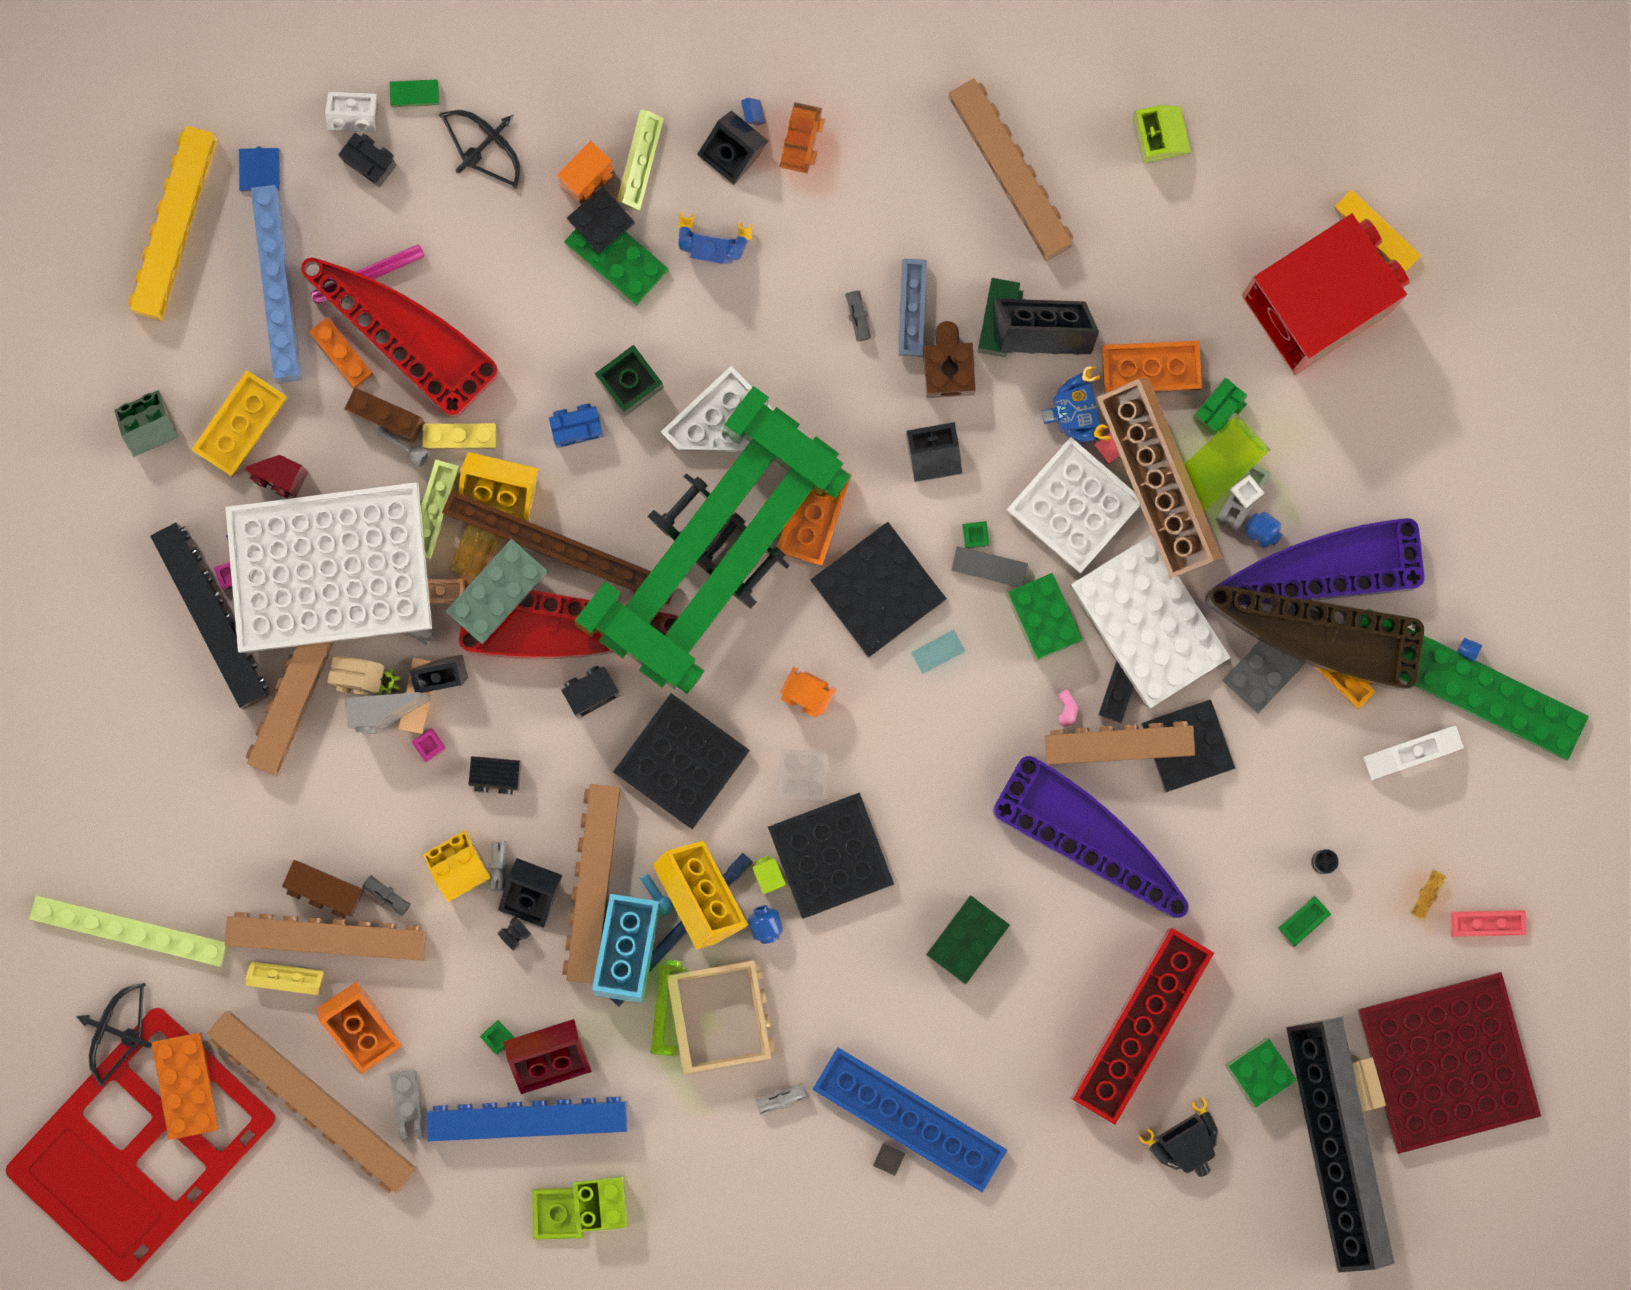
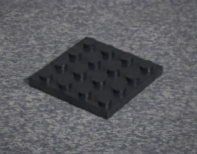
(878, 589)
(681, 761)
(830, 855)

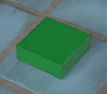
(975, 535)
(495, 1036)

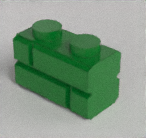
(1220, 406)

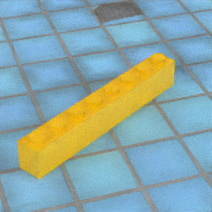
(173, 223)

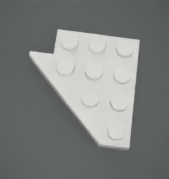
(702, 422)

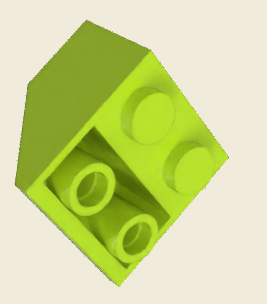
(1161, 132)
(600, 1204)

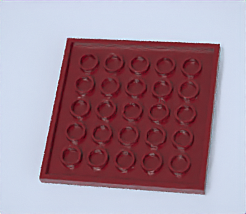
(1449, 1062)

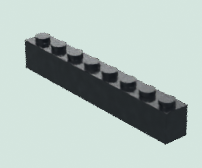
(209, 615)

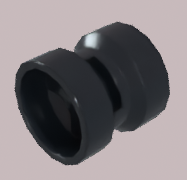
(1328, 862)
(514, 933)

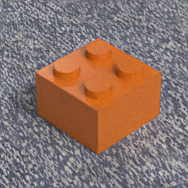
(586, 173)

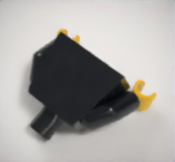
(1188, 1143)

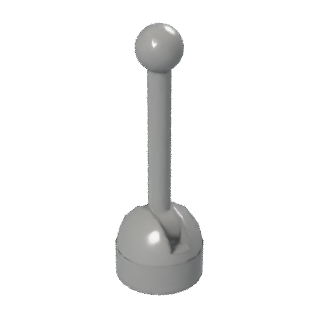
(417, 455)

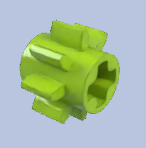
(392, 685)

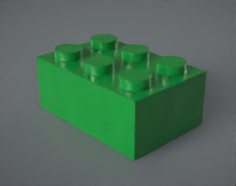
(1044, 617)

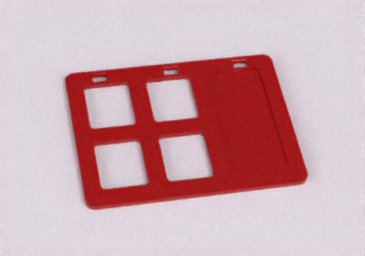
(100, 1189)

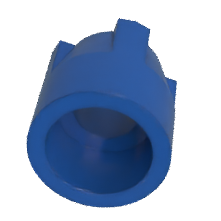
(1469, 649)

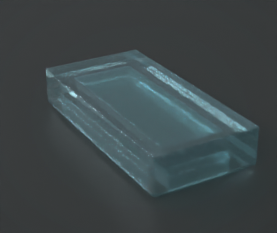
(938, 651)

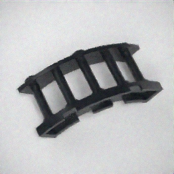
(666, 521)

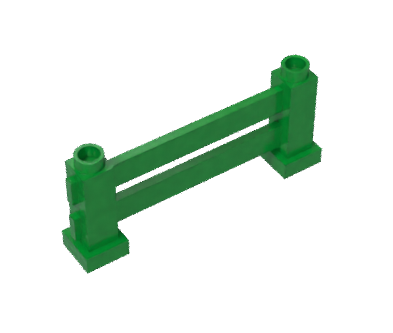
(770, 437)

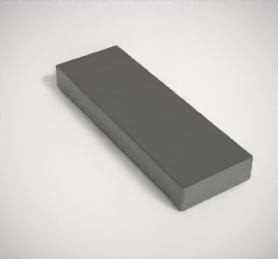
(989, 566)

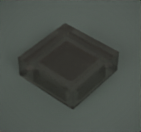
(889, 1159)

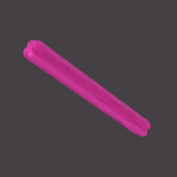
(378, 269)

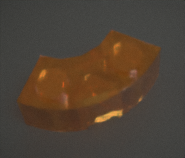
(801, 137)

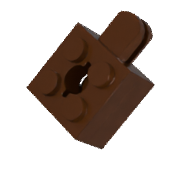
(949, 364)

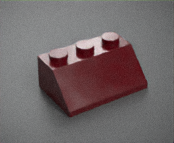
(547, 1056)

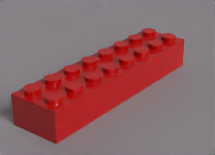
(1142, 1025)

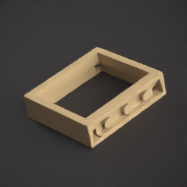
(762, 1019)

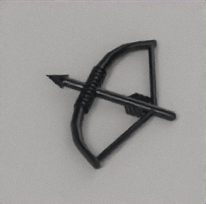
(474, 154)
(127, 1036)

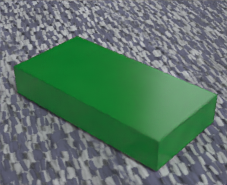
(414, 93)
(1304, 921)

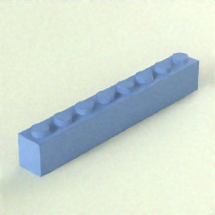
(276, 284)

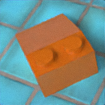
(358, 1027)

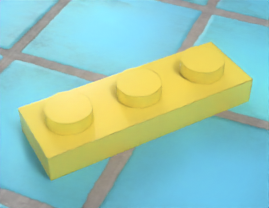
(459, 436)
(284, 978)

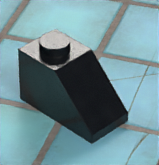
(439, 674)

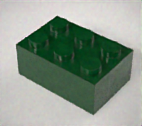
(967, 939)

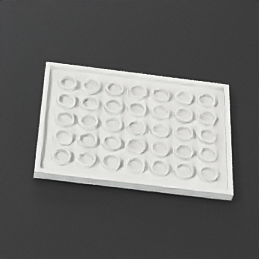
(328, 567)

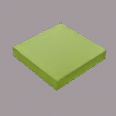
(554, 1214)

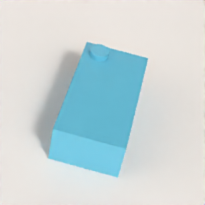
(626, 948)

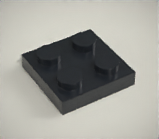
(600, 220)

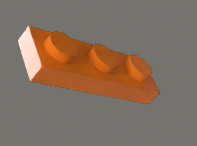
(341, 352)

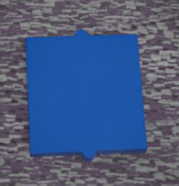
(259, 168)

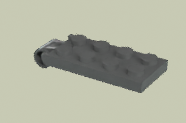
(1264, 672)

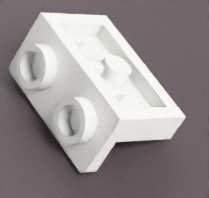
(351, 111)

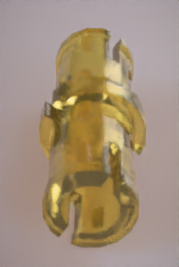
(1428, 895)

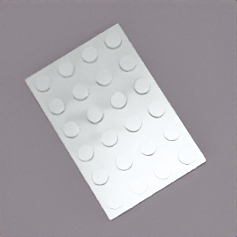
(1149, 622)

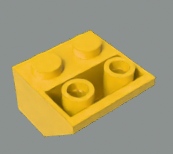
(456, 866)

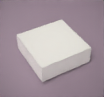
(1247, 491)

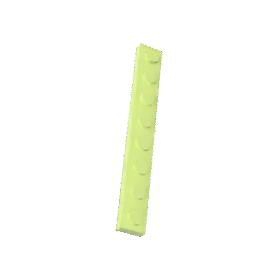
(128, 930)

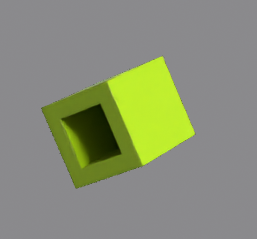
(768, 874)

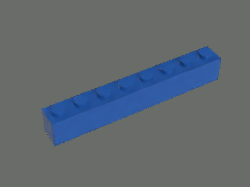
(527, 1121)

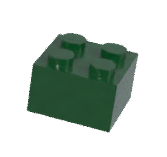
(629, 380)

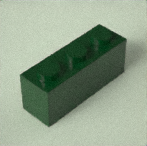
(998, 290)

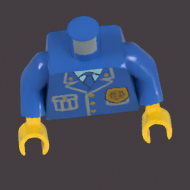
(711, 247)
(1077, 409)

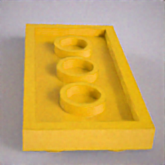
(239, 423)

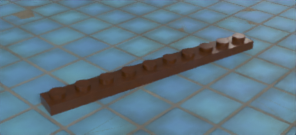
(546, 542)

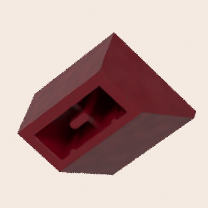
(280, 473)

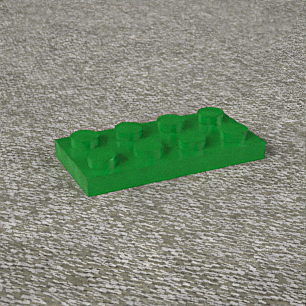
(622, 264)

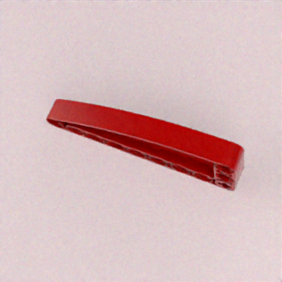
(427, 338)
(546, 634)

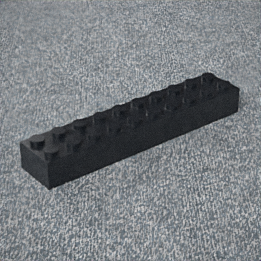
(1340, 1145)

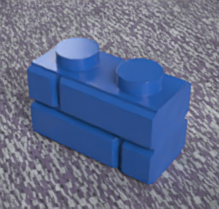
(575, 426)

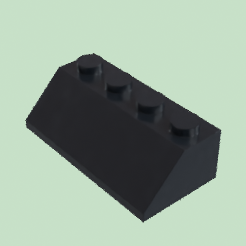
(1044, 326)

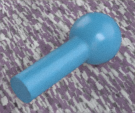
(666, 905)

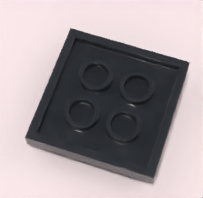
(1211, 749)

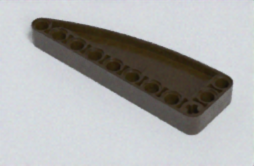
(1342, 649)

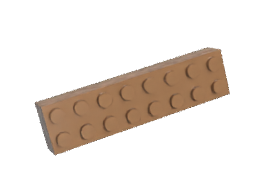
(1159, 477)

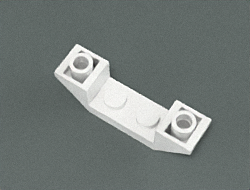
(1413, 752)

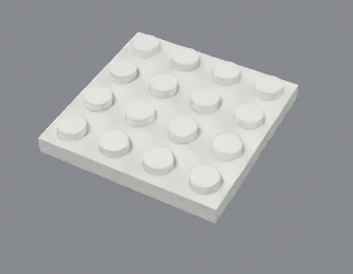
(1075, 505)

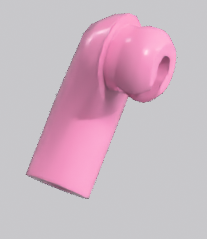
(1070, 708)

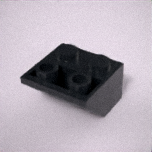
(934, 452)

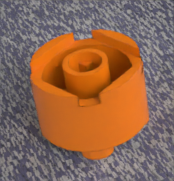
(807, 691)

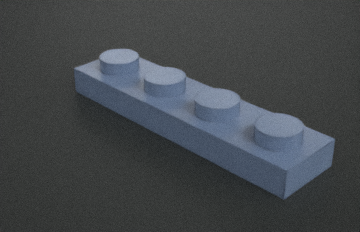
(912, 307)

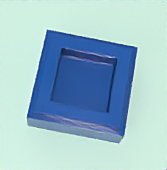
(753, 111)

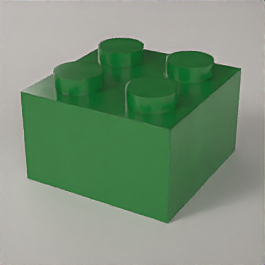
(1261, 1072)

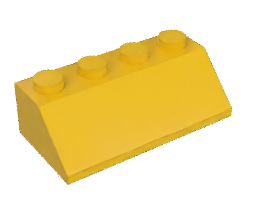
(699, 894)

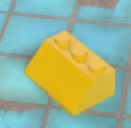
(499, 484)

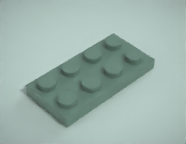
(496, 591)

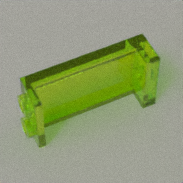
(1224, 460)
(657, 1045)

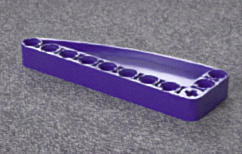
(1341, 555)
(1077, 816)

